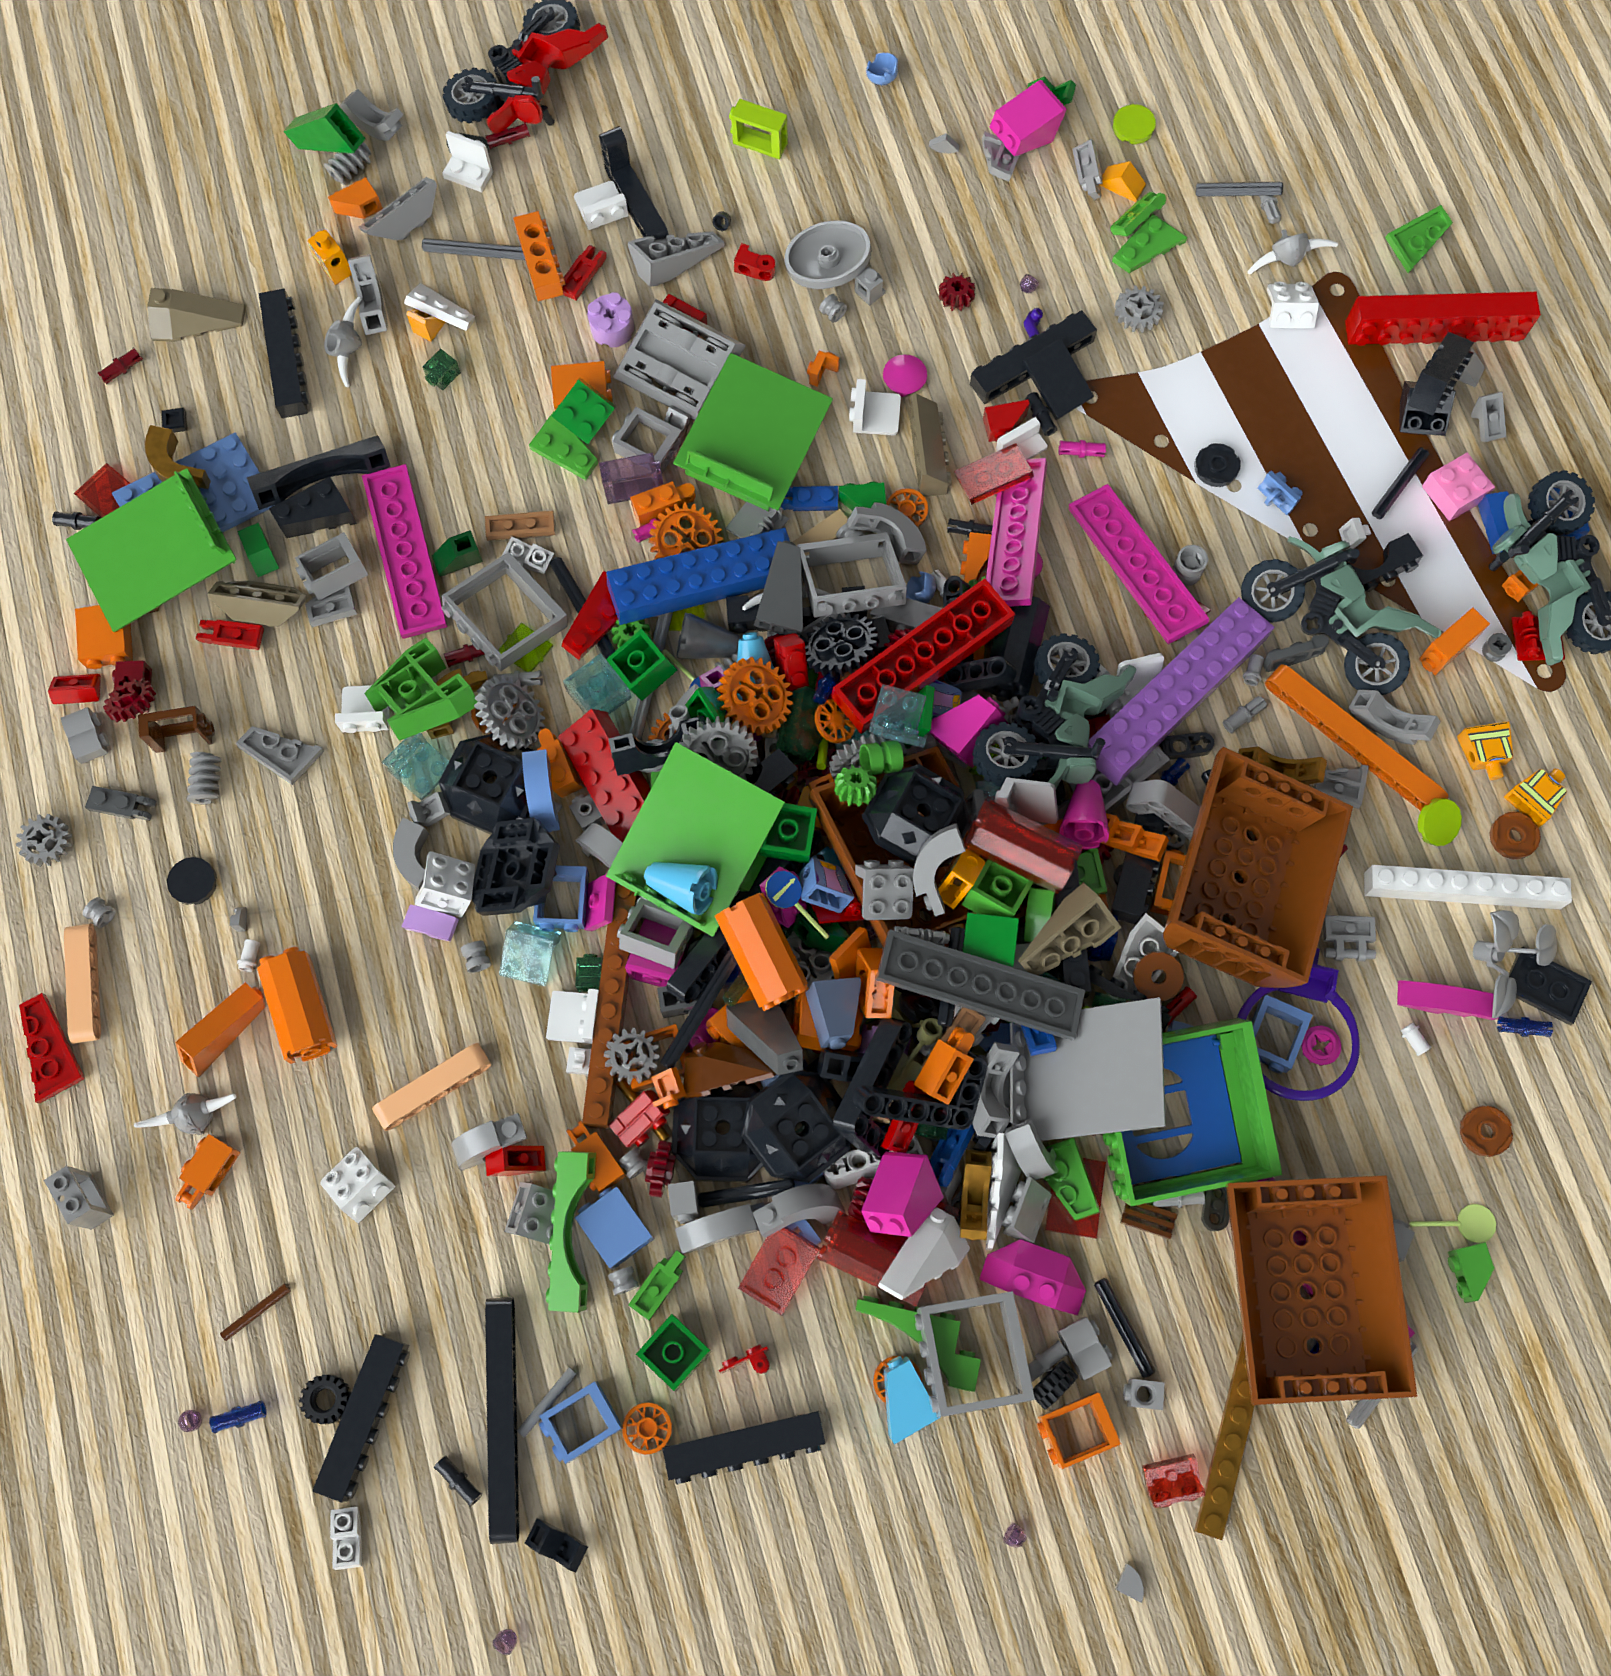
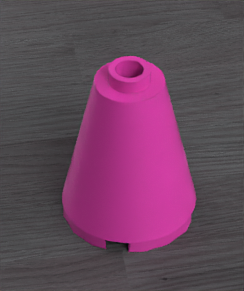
(1086, 816)

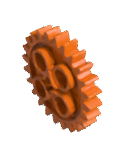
(700, 526)
(765, 681)

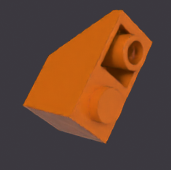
(356, 200)

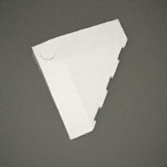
(1003, 1180)

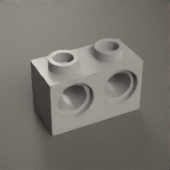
(684, 1201)

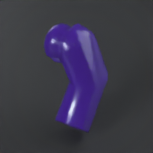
(1032, 321)

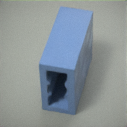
(613, 1227)

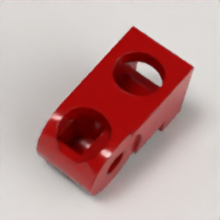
(754, 264)

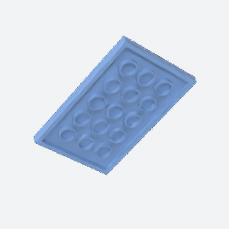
(229, 491)

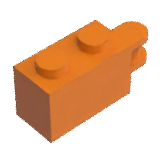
(654, 501)
(563, 773)
(946, 1066)
(606, 1167)
(205, 1169)

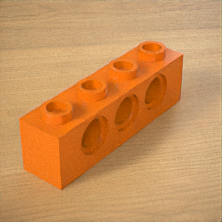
(538, 255)

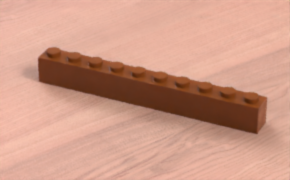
(609, 1017)

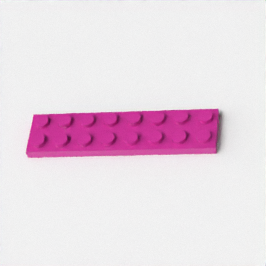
(1017, 537)
(404, 551)
(1138, 564)

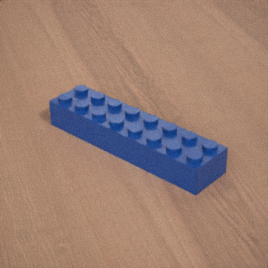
(693, 577)

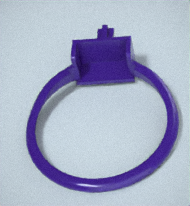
(1321, 988)

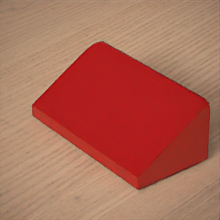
(75, 689)

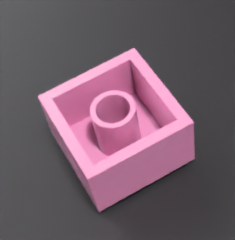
(1458, 486)

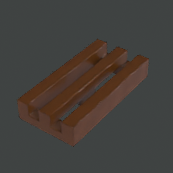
(1170, 1225)

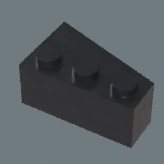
(312, 510)

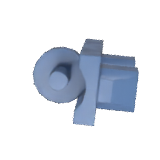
(1279, 493)

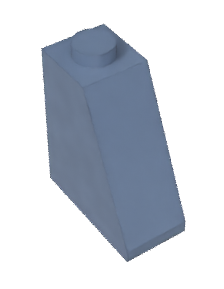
(834, 1010)

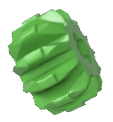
(621, 632)
(855, 785)

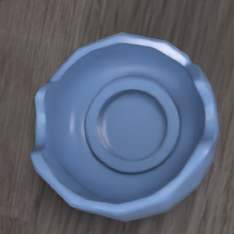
(882, 69)
(921, 588)

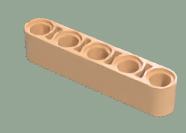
(82, 983)
(431, 1086)

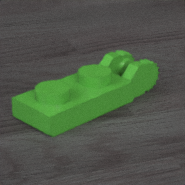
(1138, 213)

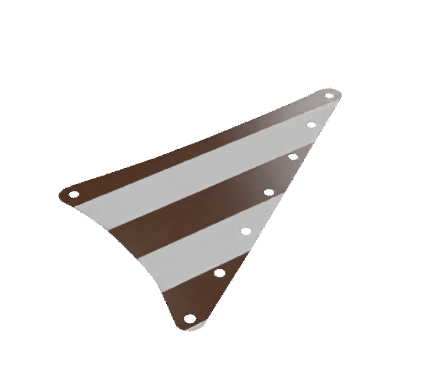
(1332, 428)

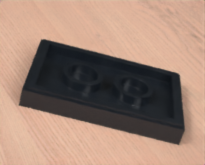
(1058, 379)
(1549, 987)

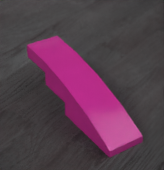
(1445, 999)

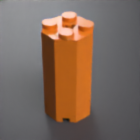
(762, 951)
(296, 1005)

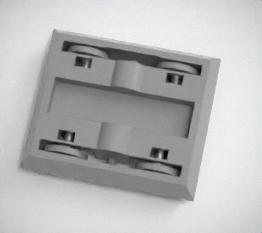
(675, 358)

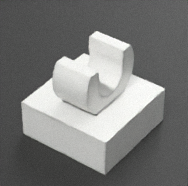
(1354, 532)
(578, 1061)

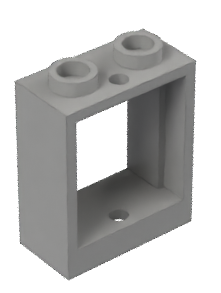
(667, 449)
(324, 555)
(651, 949)
(83, 1200)

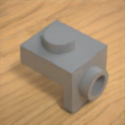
(429, 810)

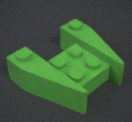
(415, 696)

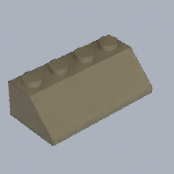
(928, 446)

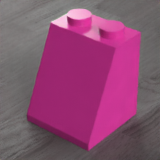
(1028, 119)
(963, 724)
(647, 970)
(901, 1194)

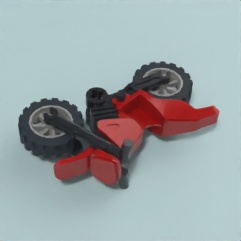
(523, 69)

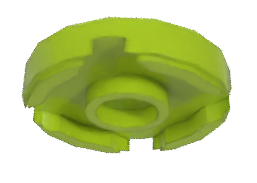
(1134, 124)
(1439, 822)

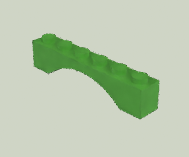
(567, 1285)

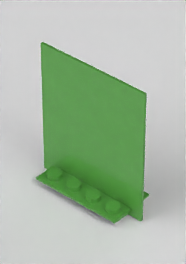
(752, 433)
(151, 549)
(697, 818)

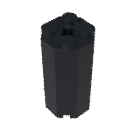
(1019, 647)

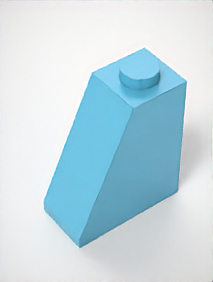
(905, 1400)

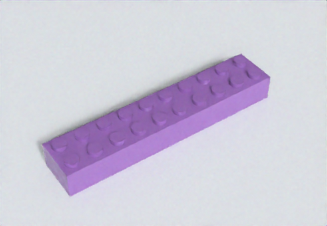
(1179, 689)

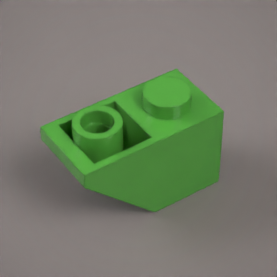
(1472, 1269)

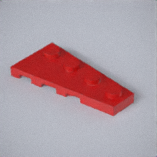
(592, 622)
(48, 1049)

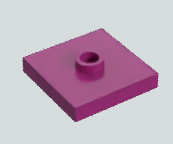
(599, 903)

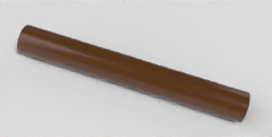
(255, 1312)

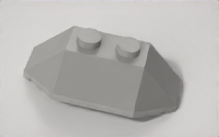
(404, 213)

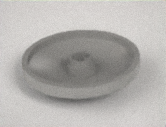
(828, 254)

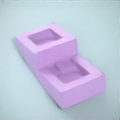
(430, 922)

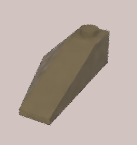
(183, 314)
(1075, 925)

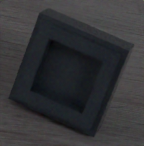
(174, 419)

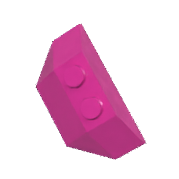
(1035, 1275)

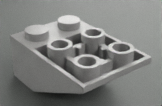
(1027, 1212)

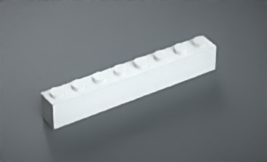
(1467, 887)

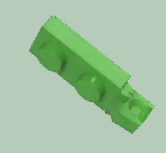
(657, 1286)

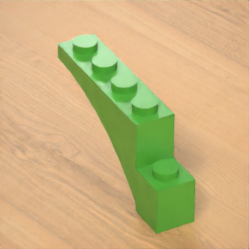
(959, 1368)

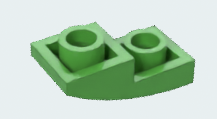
(1039, 910)

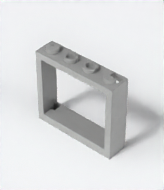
(850, 550)
(504, 565)
(1015, 1345)

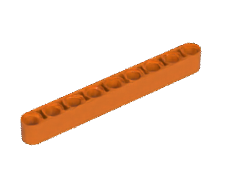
(1353, 737)

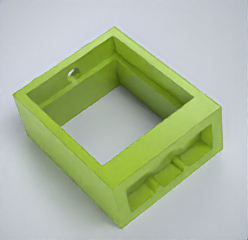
(762, 118)

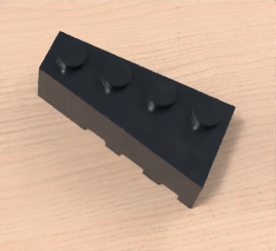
(1441, 373)

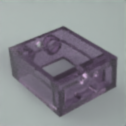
(629, 476)

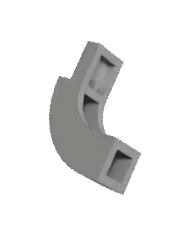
(370, 118)
(367, 286)
(903, 533)
(1391, 722)
(600, 843)
(406, 851)
(934, 851)
(991, 1113)
(484, 1139)
(1030, 1151)
(798, 1204)
(717, 1227)

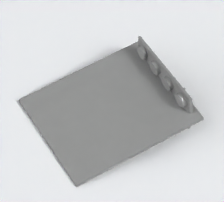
(1099, 1080)

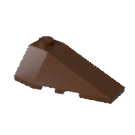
(721, 1066)

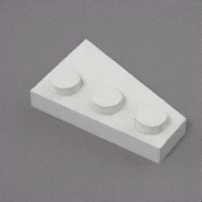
(438, 306)

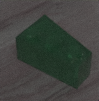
(799, 734)

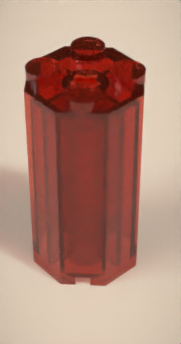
(1022, 846)
(862, 1252)

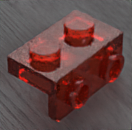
(1173, 1481)

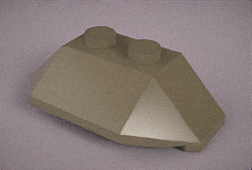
(257, 601)

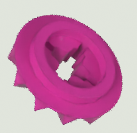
(1322, 1034)

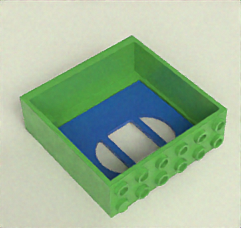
(1226, 1115)

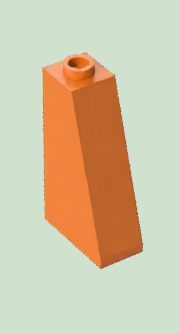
(219, 1029)

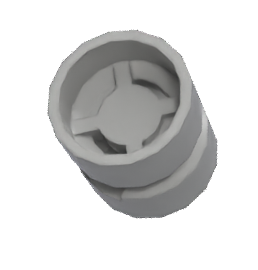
(1190, 564)

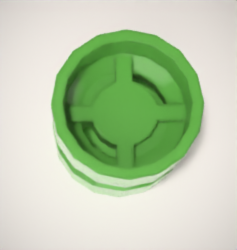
(881, 758)

